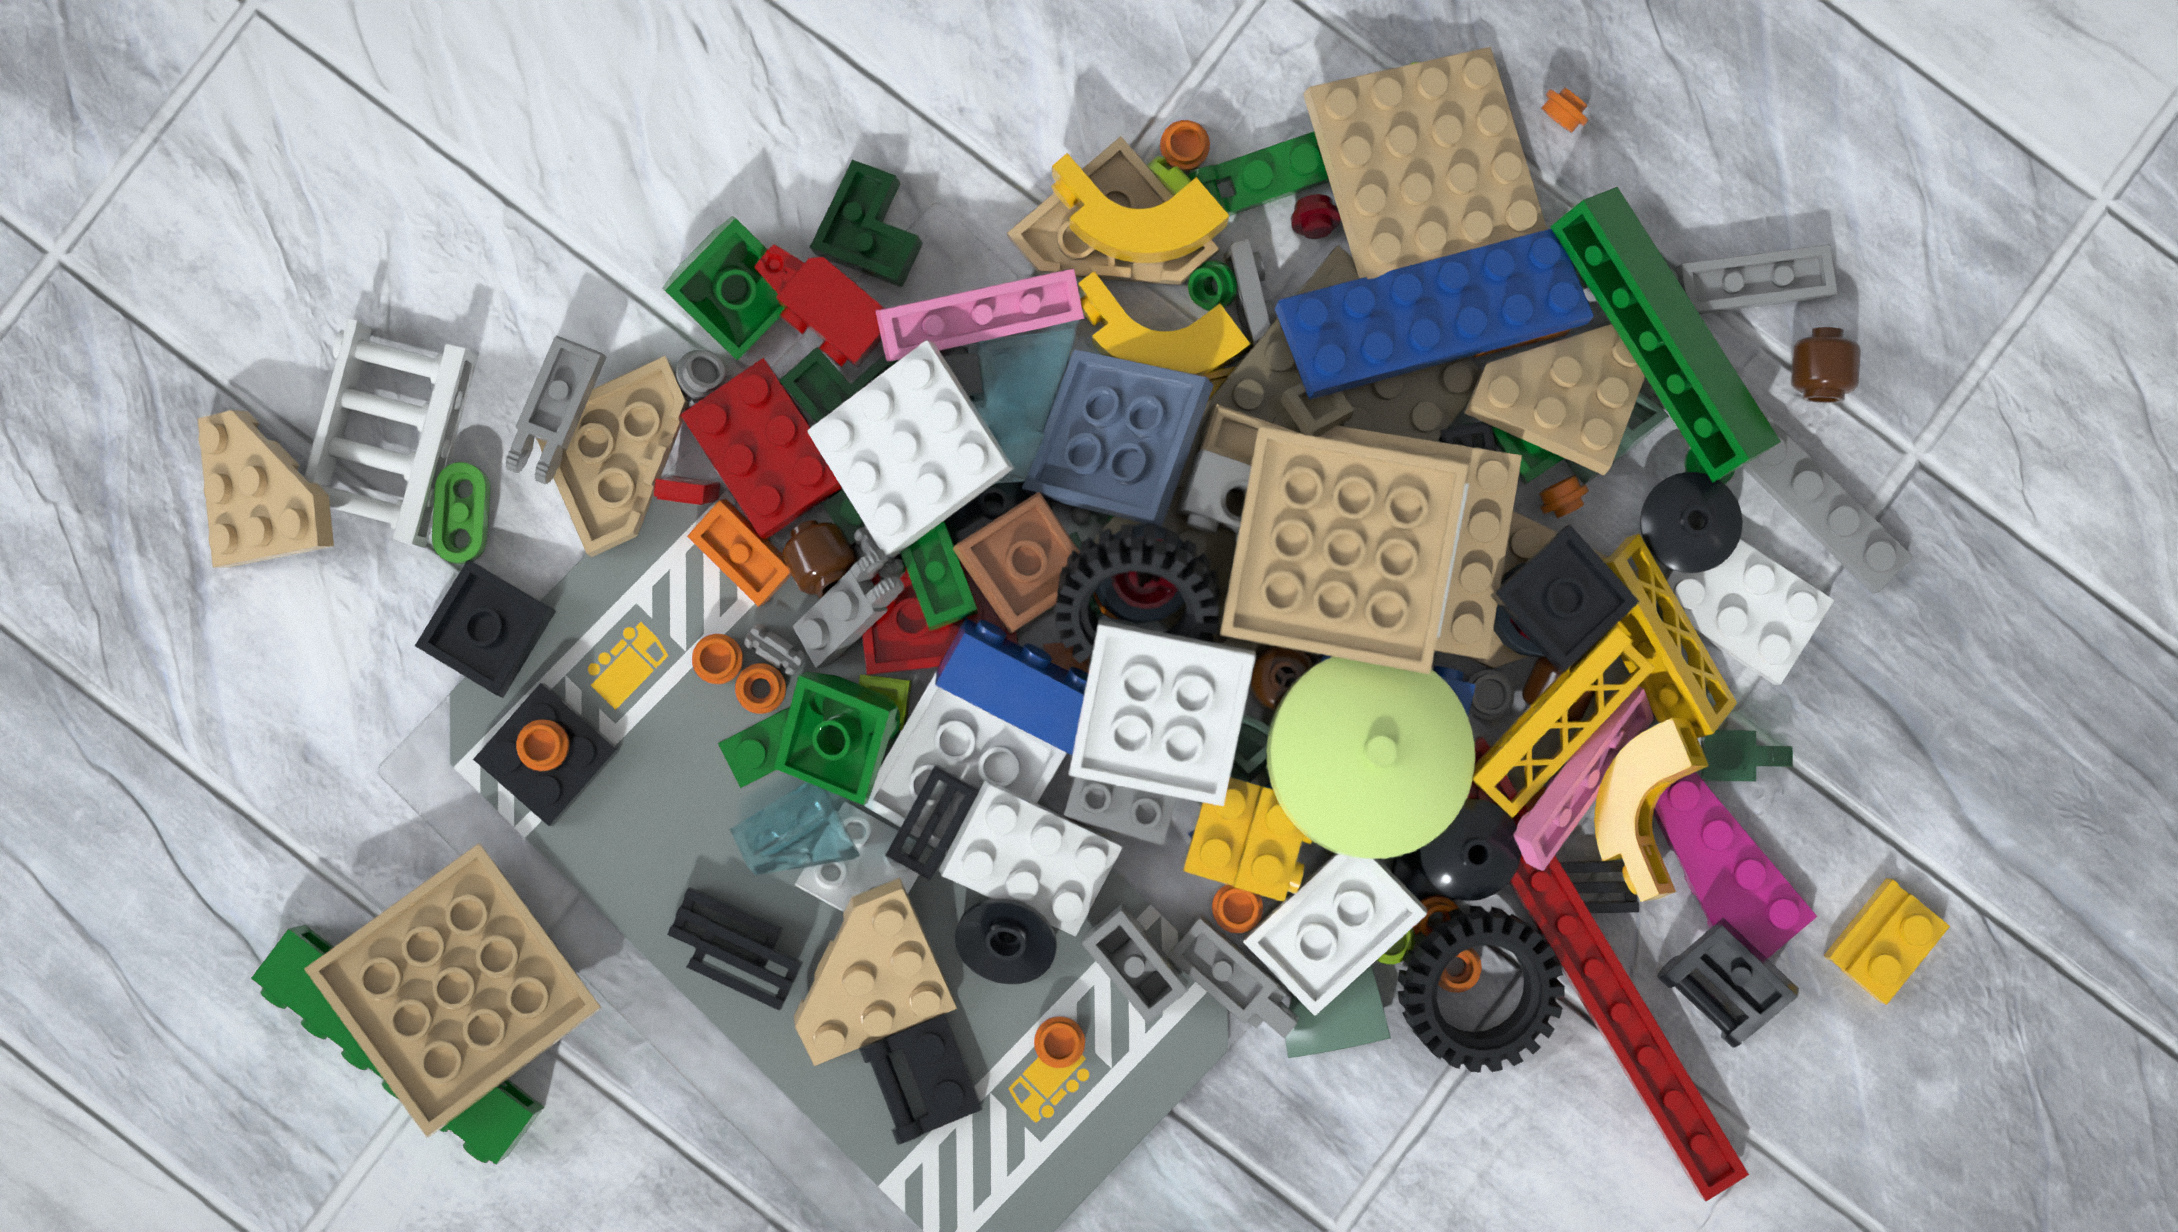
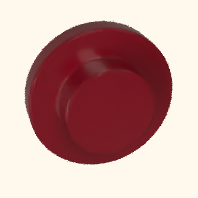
(1315, 216)

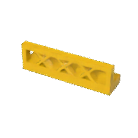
(1673, 686)
(1554, 705)

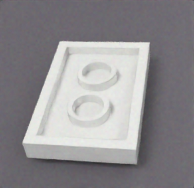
(1752, 610)
(1030, 857)
(1334, 928)

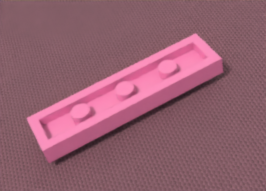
(981, 313)
(1577, 784)

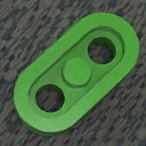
(456, 514)

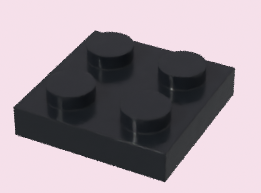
(1565, 598)
(485, 628)
(555, 790)

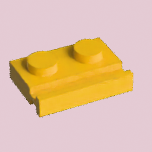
(1886, 941)

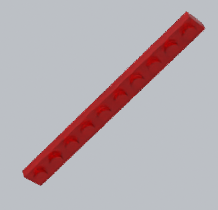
(1622, 1017)

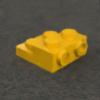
(1247, 843)

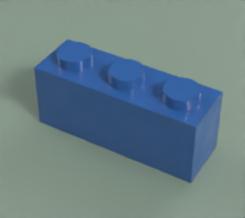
(1014, 683)

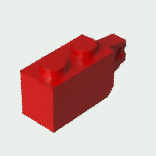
(825, 302)

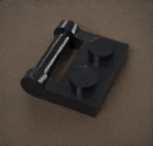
(1739, 973)
(937, 1072)

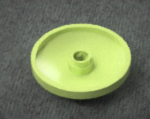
(1370, 757)

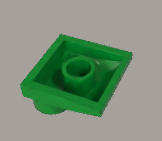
(725, 289)
(837, 735)

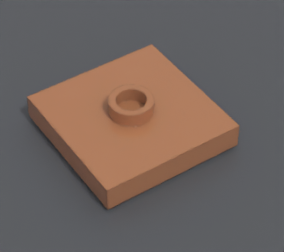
(1018, 561)

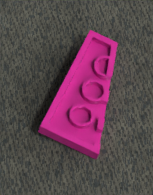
(1728, 867)

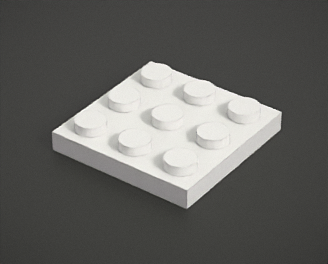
(910, 449)
(1161, 713)
(966, 744)

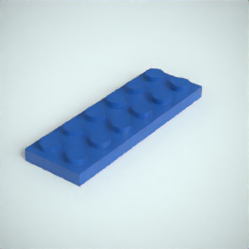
(1432, 313)

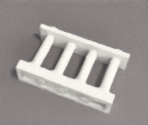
(435, 420)

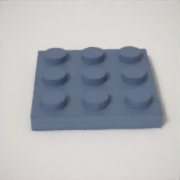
(1118, 437)

